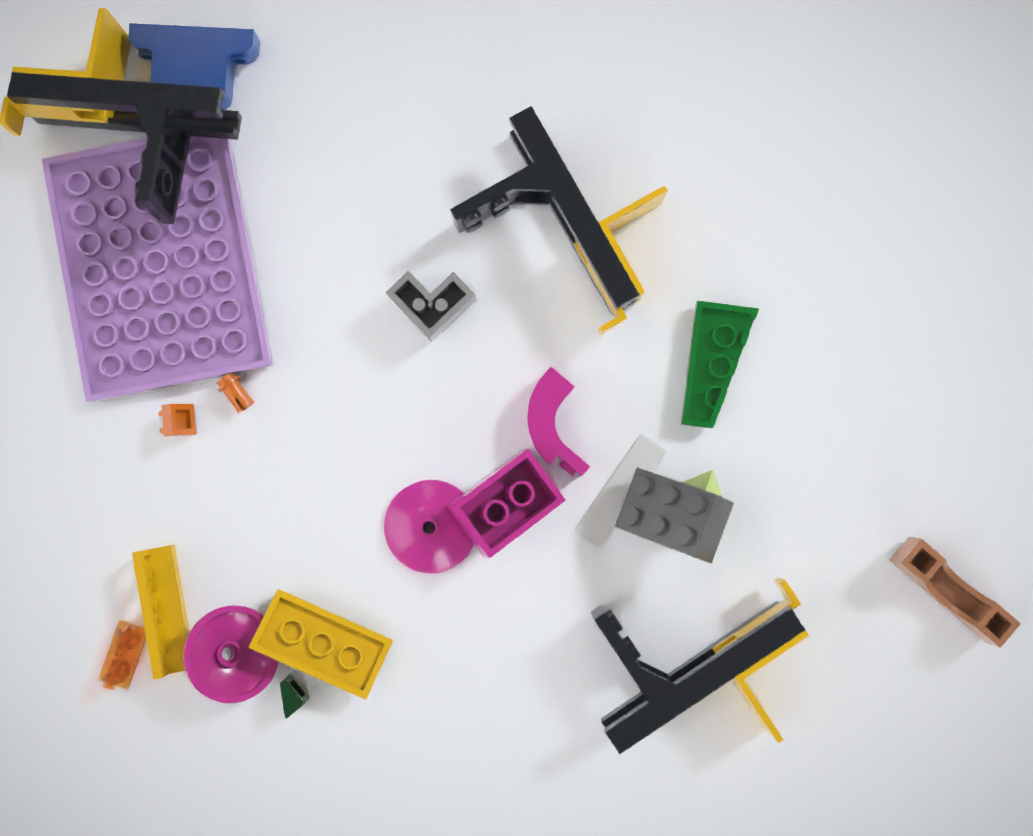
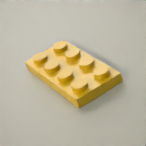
(321, 644)

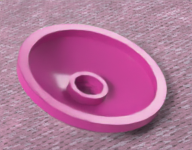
(405, 528)
(244, 672)

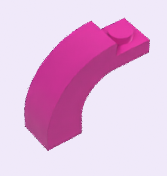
(541, 415)

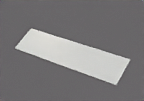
(605, 510)

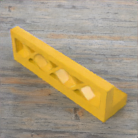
(162, 608)

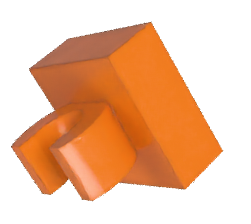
(178, 420)

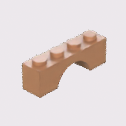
(965, 603)

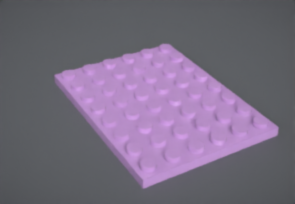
(149, 296)

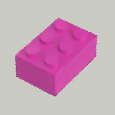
(506, 503)

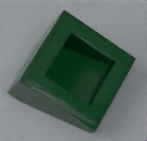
(292, 696)

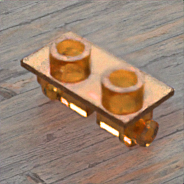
(123, 656)

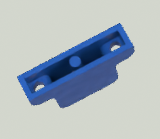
(195, 54)

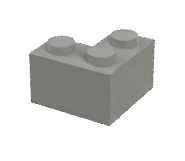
(433, 310)

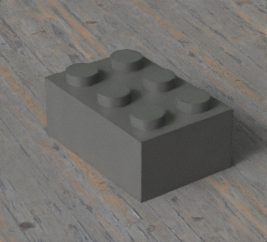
(674, 515)

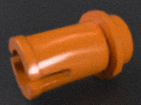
(235, 392)

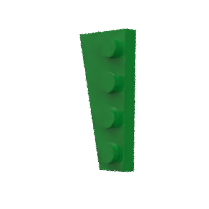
(714, 354)

